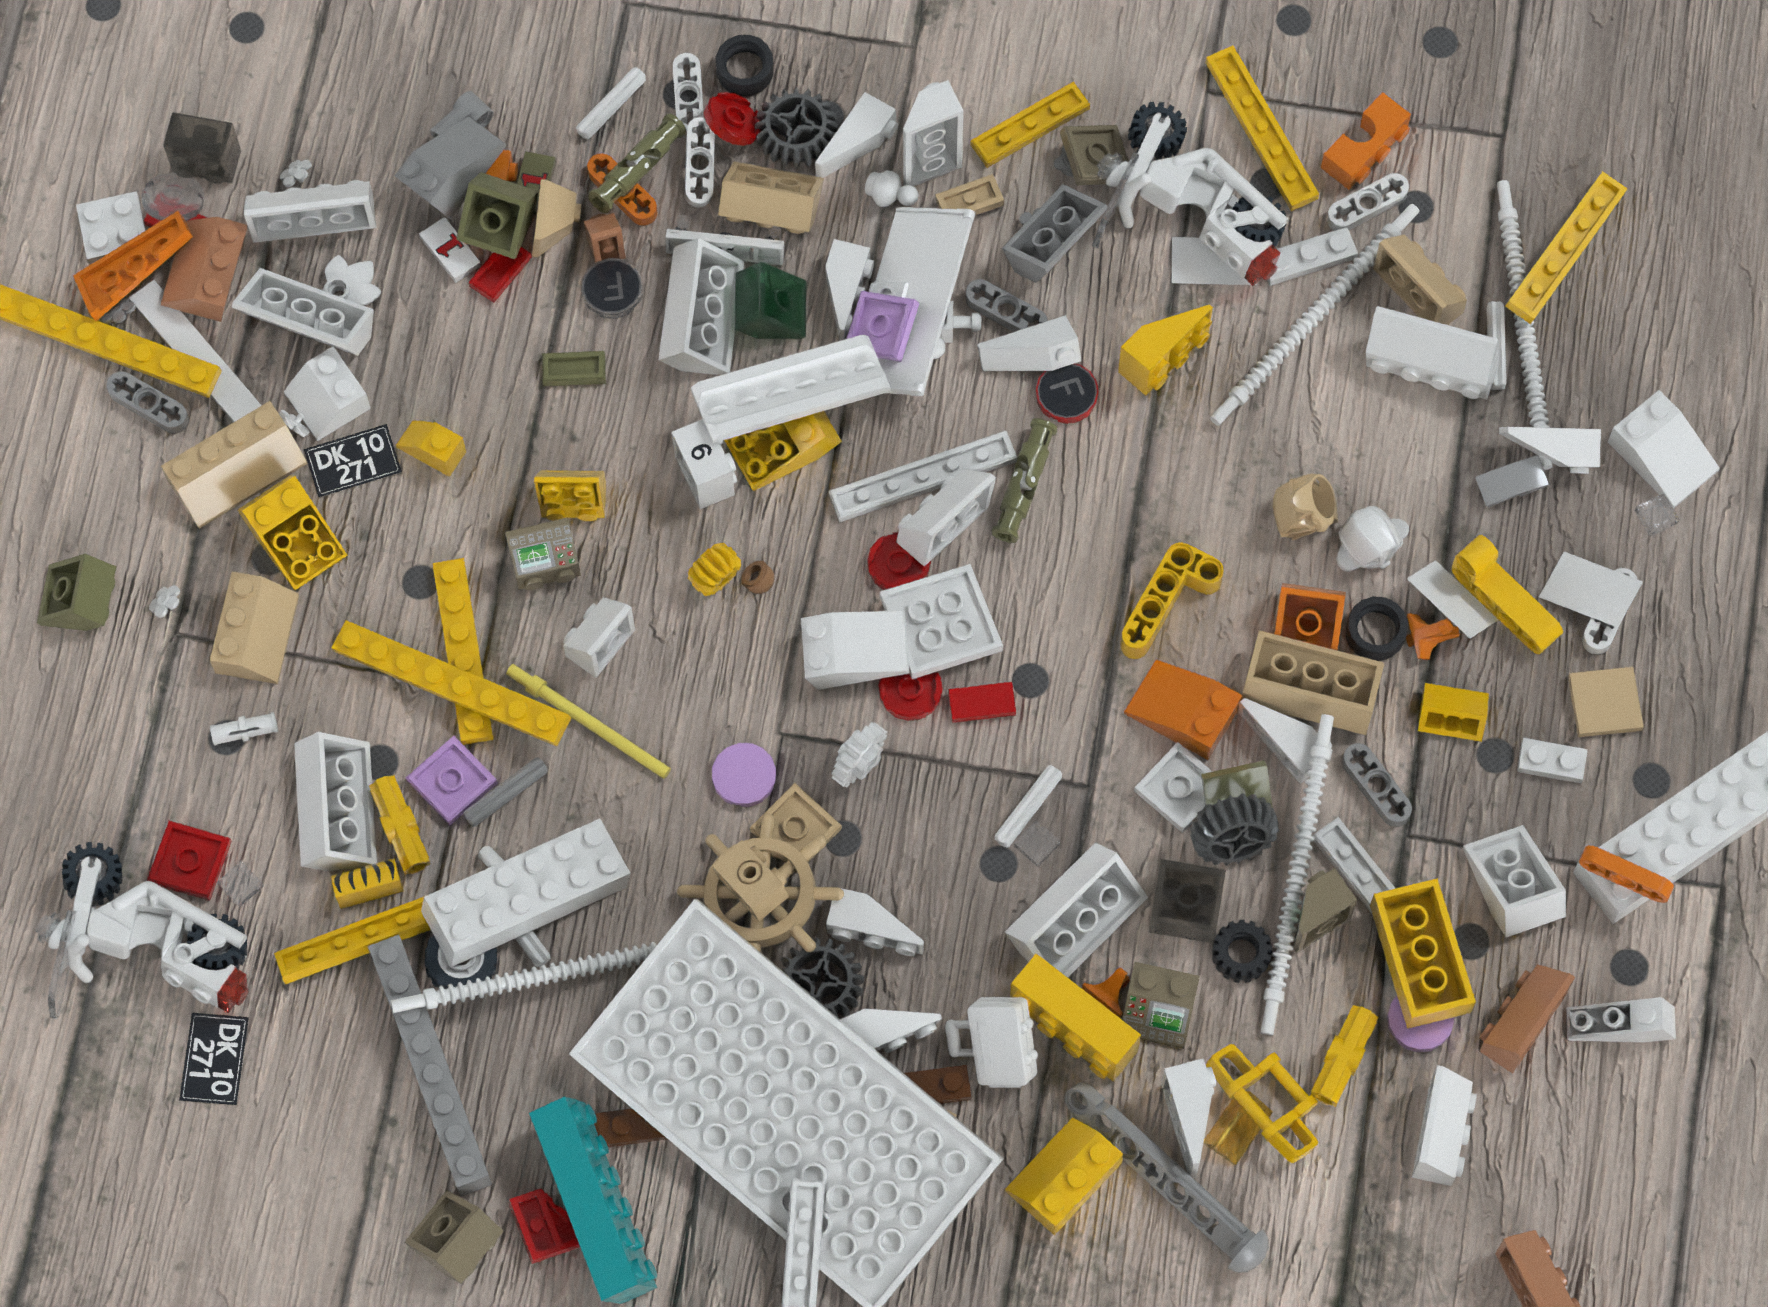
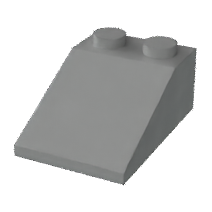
(448, 162)

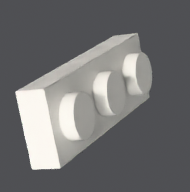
(1314, 255)

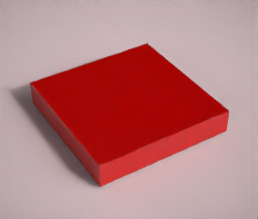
(189, 860)

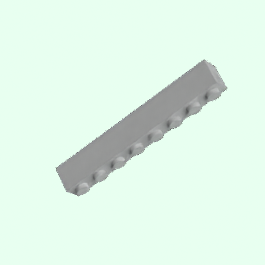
(431, 1069)

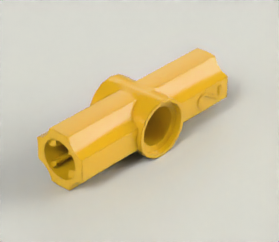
(399, 824)
(1344, 1055)

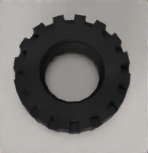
(1243, 931)

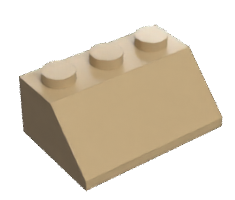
(770, 197)
(1418, 280)
(253, 628)

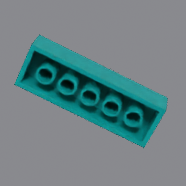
(594, 1200)

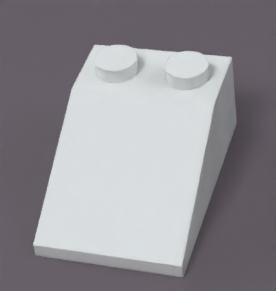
(1663, 449)
(853, 647)
(1516, 881)
(1188, 1099)

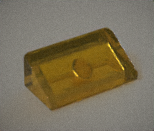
(1234, 1131)

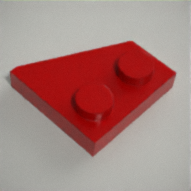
(542, 1225)

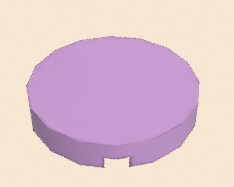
(744, 774)
(1419, 1038)

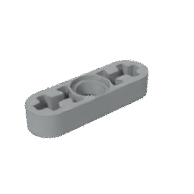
(1010, 322)
(141, 390)
(1397, 799)

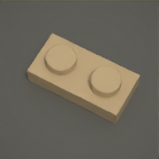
(976, 195)

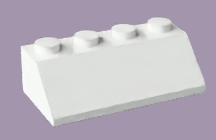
(933, 135)
(310, 211)
(700, 309)
(306, 311)
(1432, 353)
(334, 802)
(1078, 911)

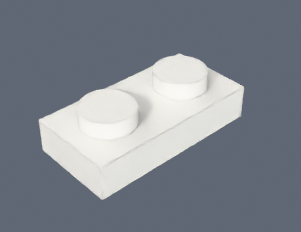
(1552, 760)

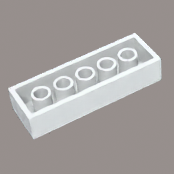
(525, 892)

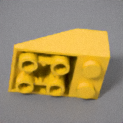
(1162, 346)
(782, 448)
(571, 494)
(292, 532)

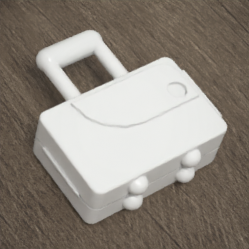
(999, 1041)

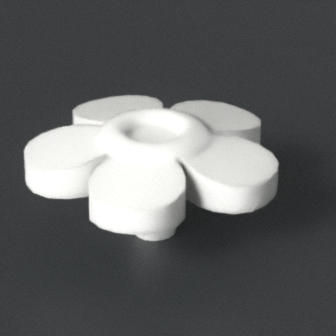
(296, 171)
(293, 423)
(165, 599)

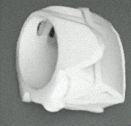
(1369, 539)

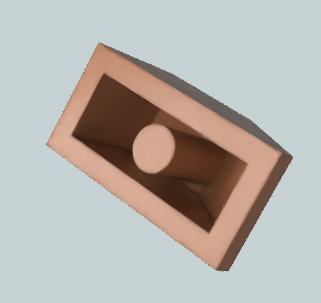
(604, 237)

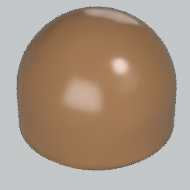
(763, 582)

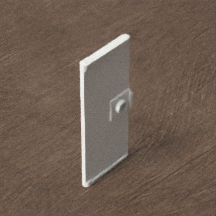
(921, 265)

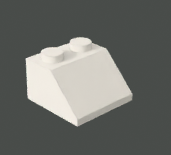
(326, 394)
(599, 635)

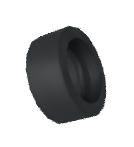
(741, 44)
(1376, 605)

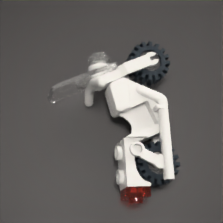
(1239, 235)
(138, 917)

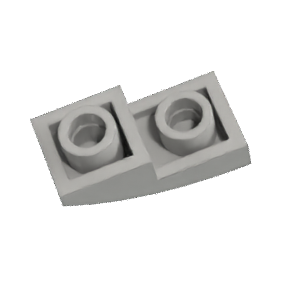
(1512, 481)

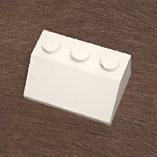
(945, 514)
(1444, 1127)

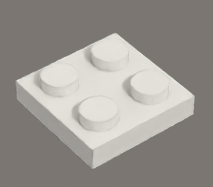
(109, 223)
(1175, 787)

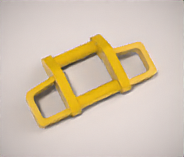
(1251, 1075)

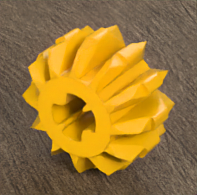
(714, 569)

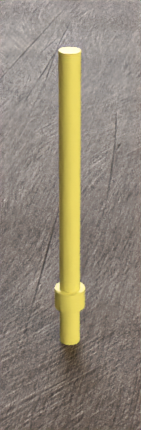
(537, 687)

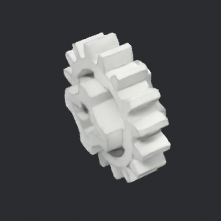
(859, 754)

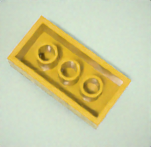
(1422, 953)
(1076, 1019)

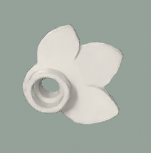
(352, 280)

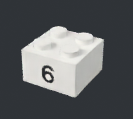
(704, 464)

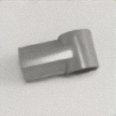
(466, 105)

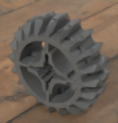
(784, 116)
(1234, 829)
(832, 985)

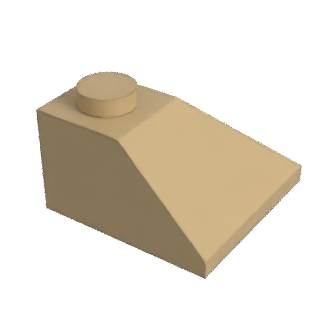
(554, 216)

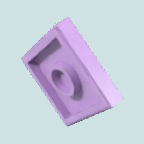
(885, 321)
(451, 780)

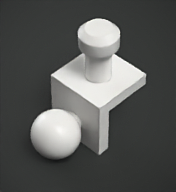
(970, 322)

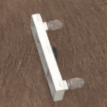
(765, 250)

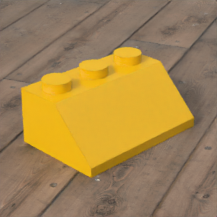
(1065, 1174)

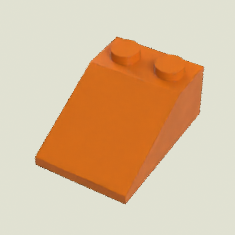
(1310, 615)
(1184, 707)

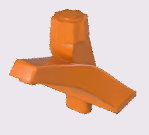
(1427, 636)
(1108, 991)

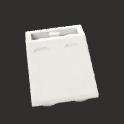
(890, 1028)

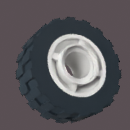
(443, 974)

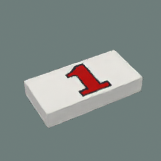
(451, 253)

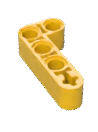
(1503, 596)
(1162, 601)

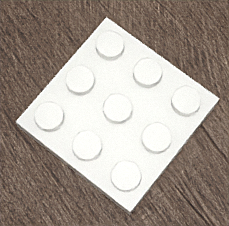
(944, 620)

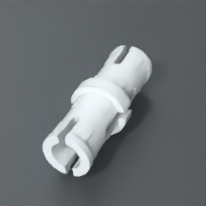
(243, 728)

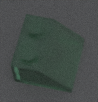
(770, 303)

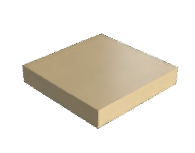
(1605, 702)
(798, 820)

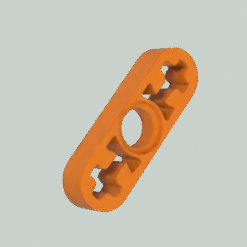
(624, 203)
(1626, 874)

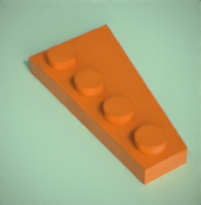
(127, 266)

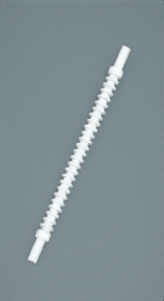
(1508, 217)
(1239, 394)
(1274, 994)
(431, 998)

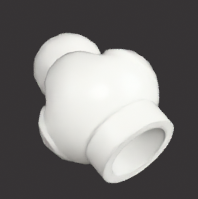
(887, 188)

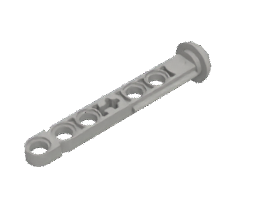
(1230, 1235)

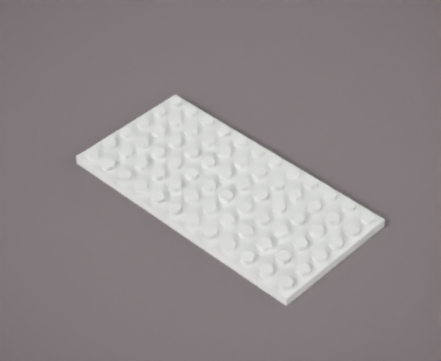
(782, 1090)

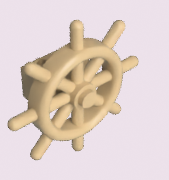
(748, 878)

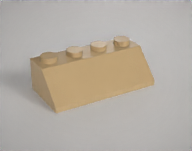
(234, 464)
(1313, 681)

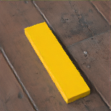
(1030, 124)

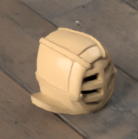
(1304, 506)

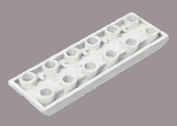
(790, 388)

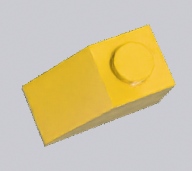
(433, 445)

